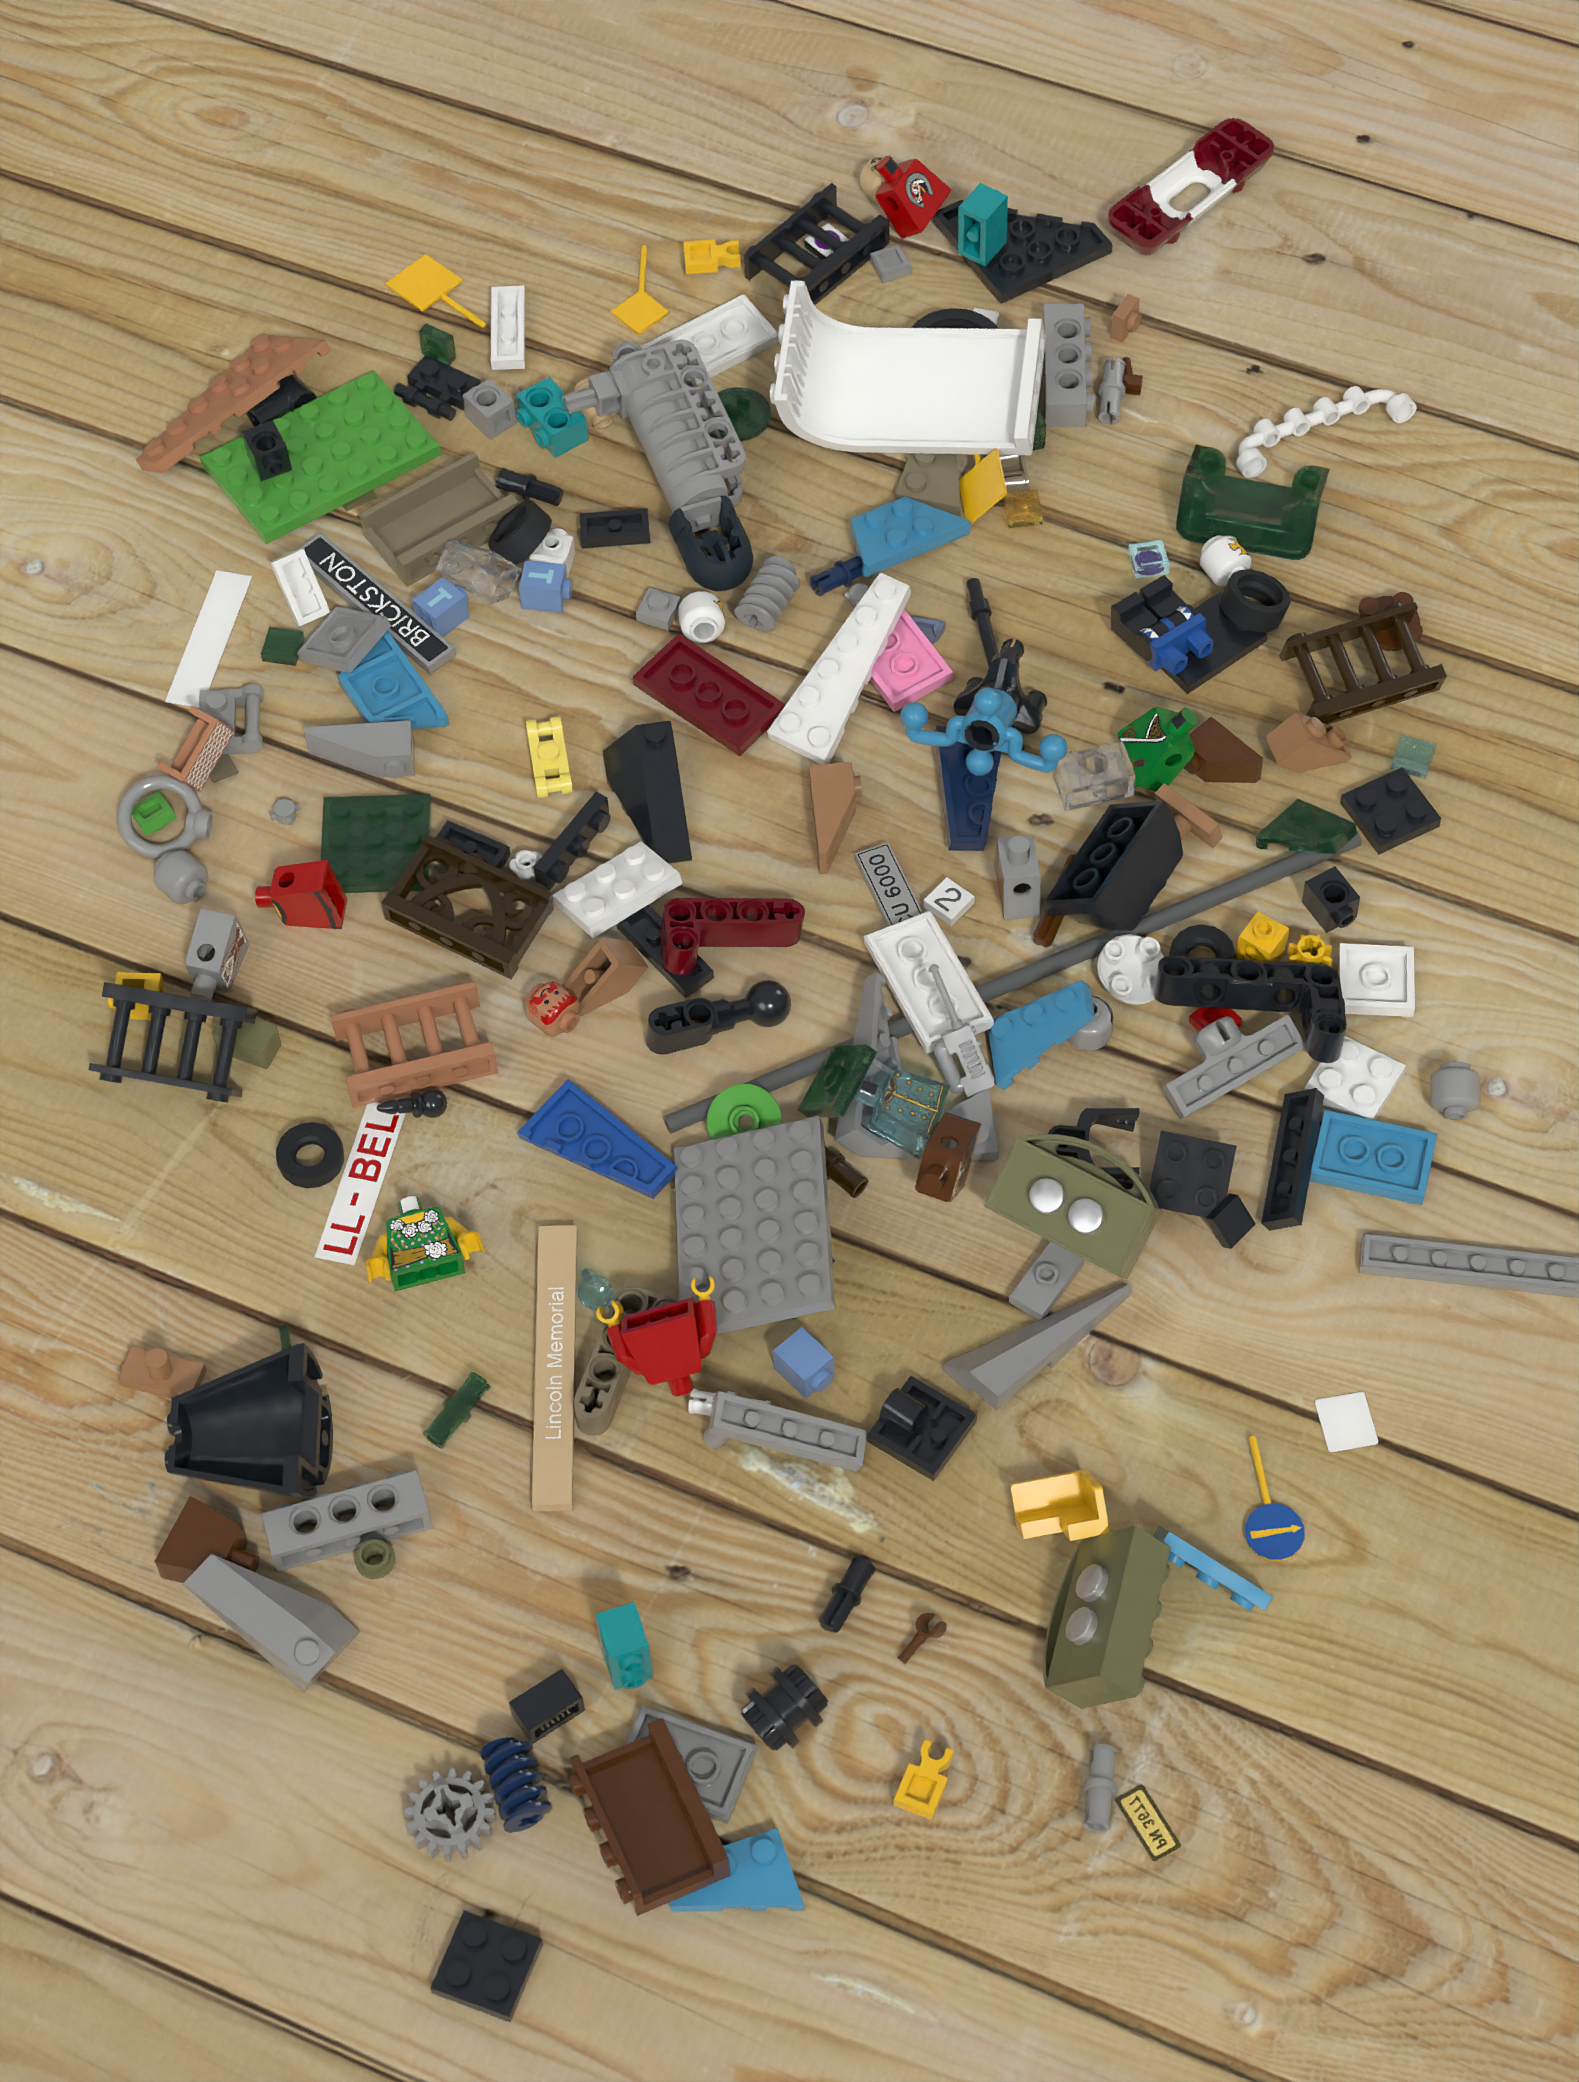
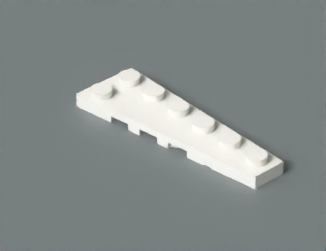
(830, 692)

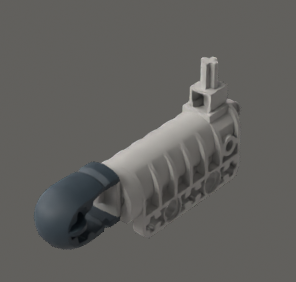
(682, 450)

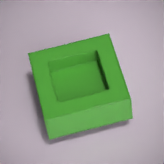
(153, 813)

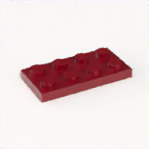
(708, 694)

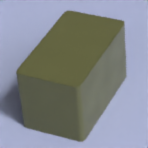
(254, 1042)

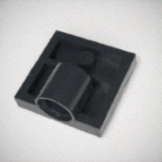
(1191, 1173)
(921, 1427)

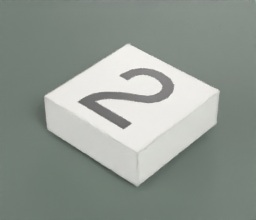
(949, 901)

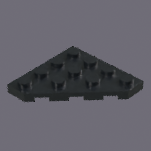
(1035, 250)

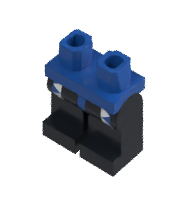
(1161, 626)

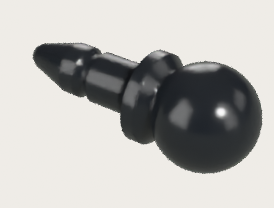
(430, 1103)

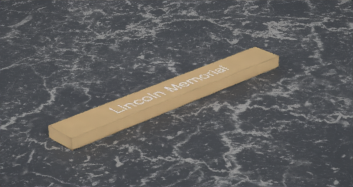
(555, 1369)

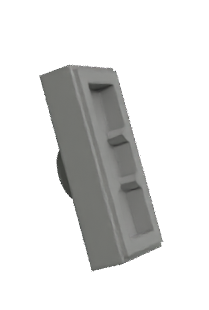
(1046, 1281)

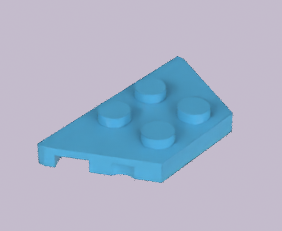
(902, 532)
(390, 689)

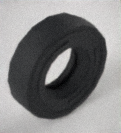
(1203, 936)
(304, 1135)

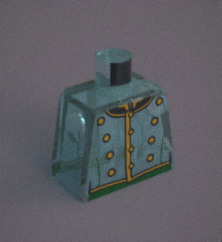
(904, 1109)

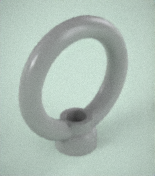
(197, 823)

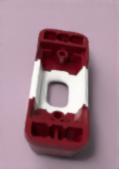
(1219, 160)

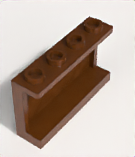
(649, 1820)

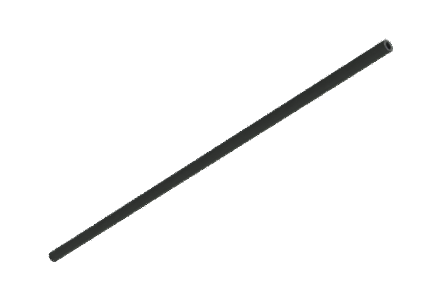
(1045, 967)

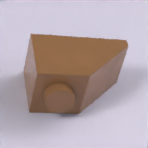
(605, 974)

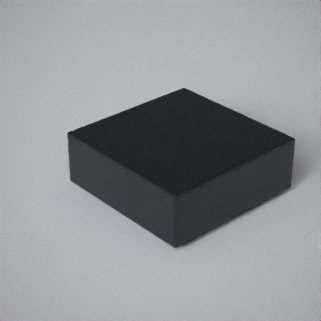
(1230, 1221)

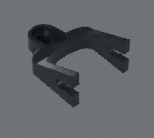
(1112, 1117)

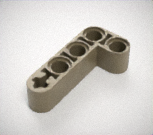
(594, 1420)

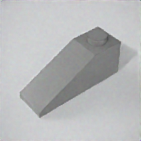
(372, 748)

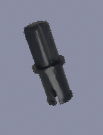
(528, 487)
(846, 1594)

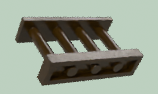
(1357, 698)

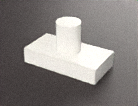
(300, 587)

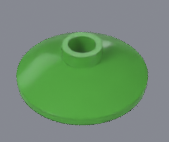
(738, 1101)

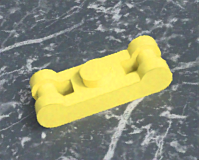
(549, 757)

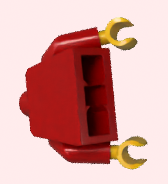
(665, 1340)

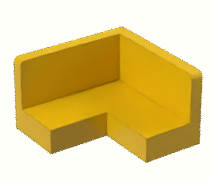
(1060, 1503)

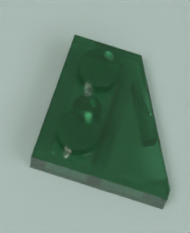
(1307, 829)

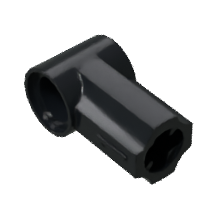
(290, 396)

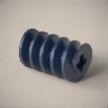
(514, 1783)

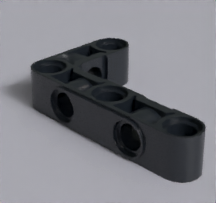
(1261, 986)

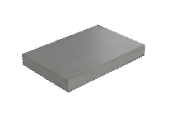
(713, 1759)

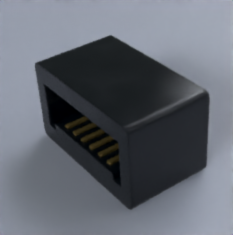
(547, 1706)

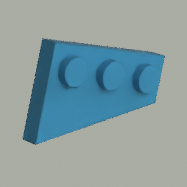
(1033, 1028)
(1213, 1572)

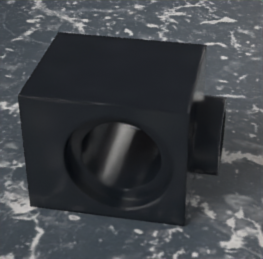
(266, 450)
(1331, 887)

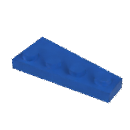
(593, 1138)

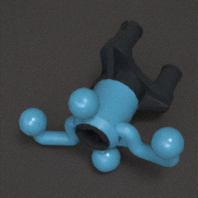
(991, 718)

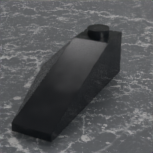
(647, 781)

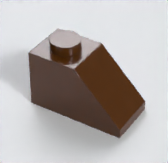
(1222, 756)

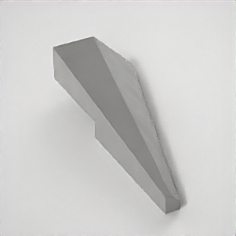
(872, 1030)
(1010, 1362)

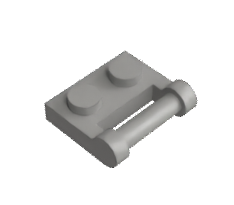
(222, 706)

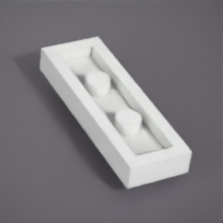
(508, 327)

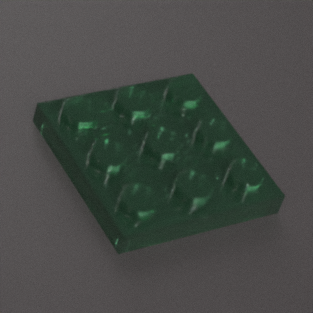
(374, 839)

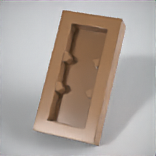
(1190, 817)
(159, 1372)

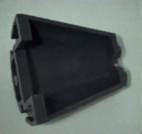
(256, 1427)

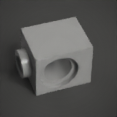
(489, 409)

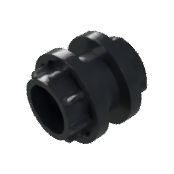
(784, 1707)

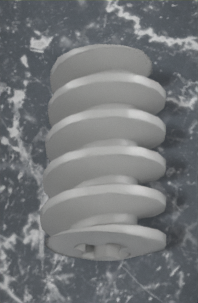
(768, 594)

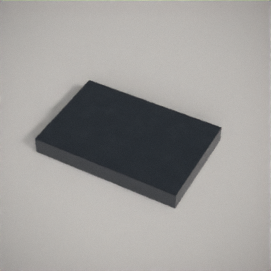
(1229, 646)

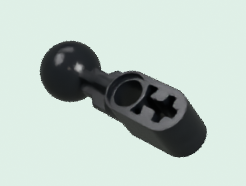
(673, 1028)

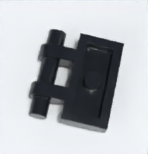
(441, 382)

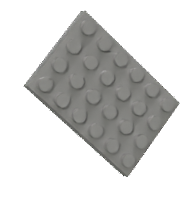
(756, 1223)

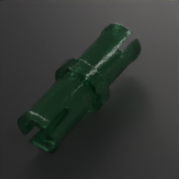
(456, 1410)

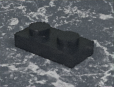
(614, 528)
(470, 841)

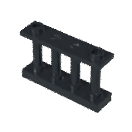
(828, 272)
(195, 1012)

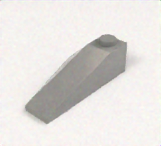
(280, 1623)

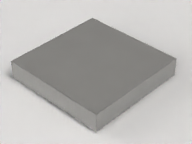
(343, 639)

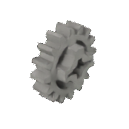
(433, 1821)

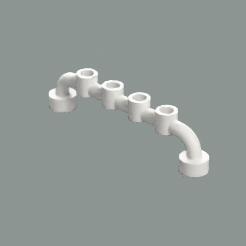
(1252, 462)

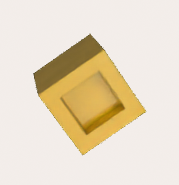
(1262, 940)

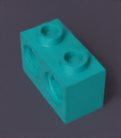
(544, 414)
(624, 1646)

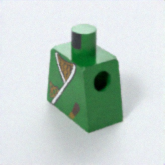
(1159, 745)

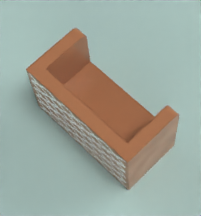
(199, 751)

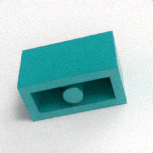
(982, 224)

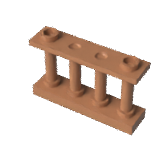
(421, 1074)

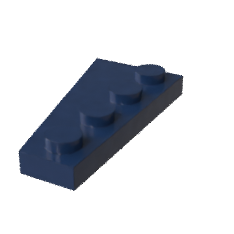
(965, 797)

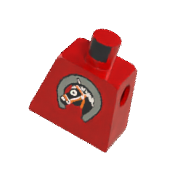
(909, 194)

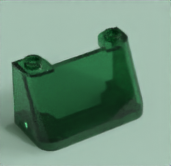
(1258, 514)

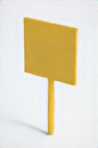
(426, 283)
(982, 486)

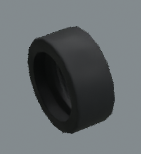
(520, 532)
(1262, 588)

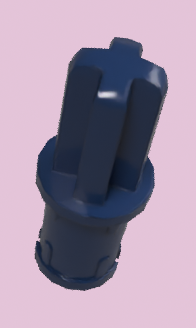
(841, 574)

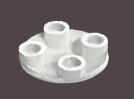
(1129, 968)

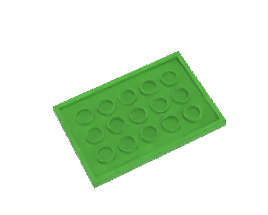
(336, 453)

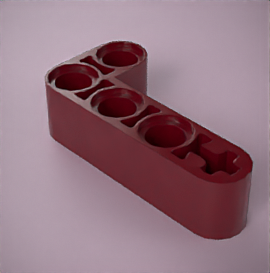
(725, 923)

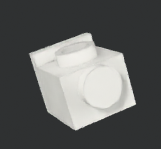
(556, 548)

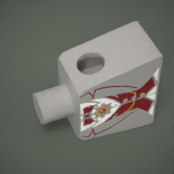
(215, 953)

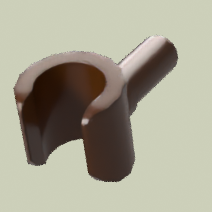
(1132, 382)
(922, 1635)

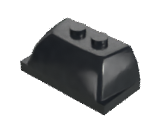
(1119, 867)

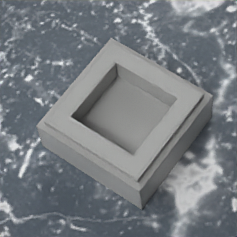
(890, 263)

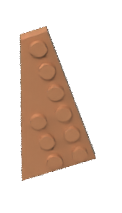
(235, 392)

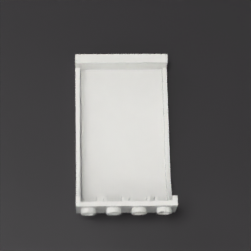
(906, 385)

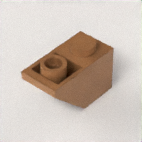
(1307, 744)

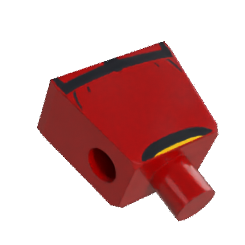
(305, 895)

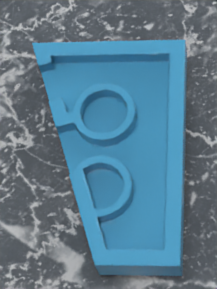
(758, 1879)

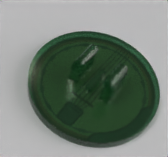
(746, 410)

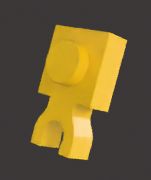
(706, 256)
(923, 1785)

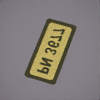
(1148, 1822)

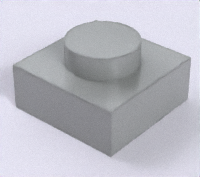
(658, 609)

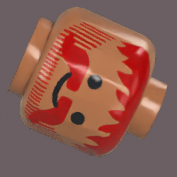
(552, 1008)

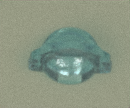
(595, 1290)

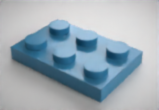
(1373, 1157)

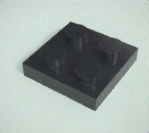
(1390, 810)
(486, 1966)

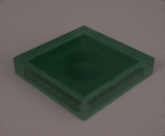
(837, 1081)

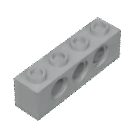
(1065, 366)
(333, 1537)

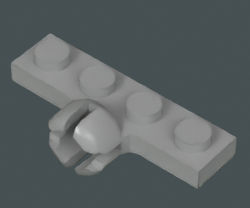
(1230, 1061)

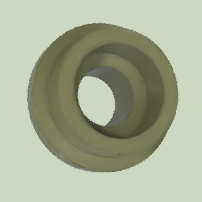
(371, 1549)

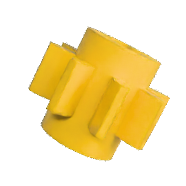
(1310, 950)

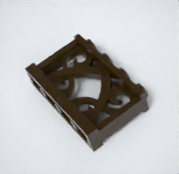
(476, 873)

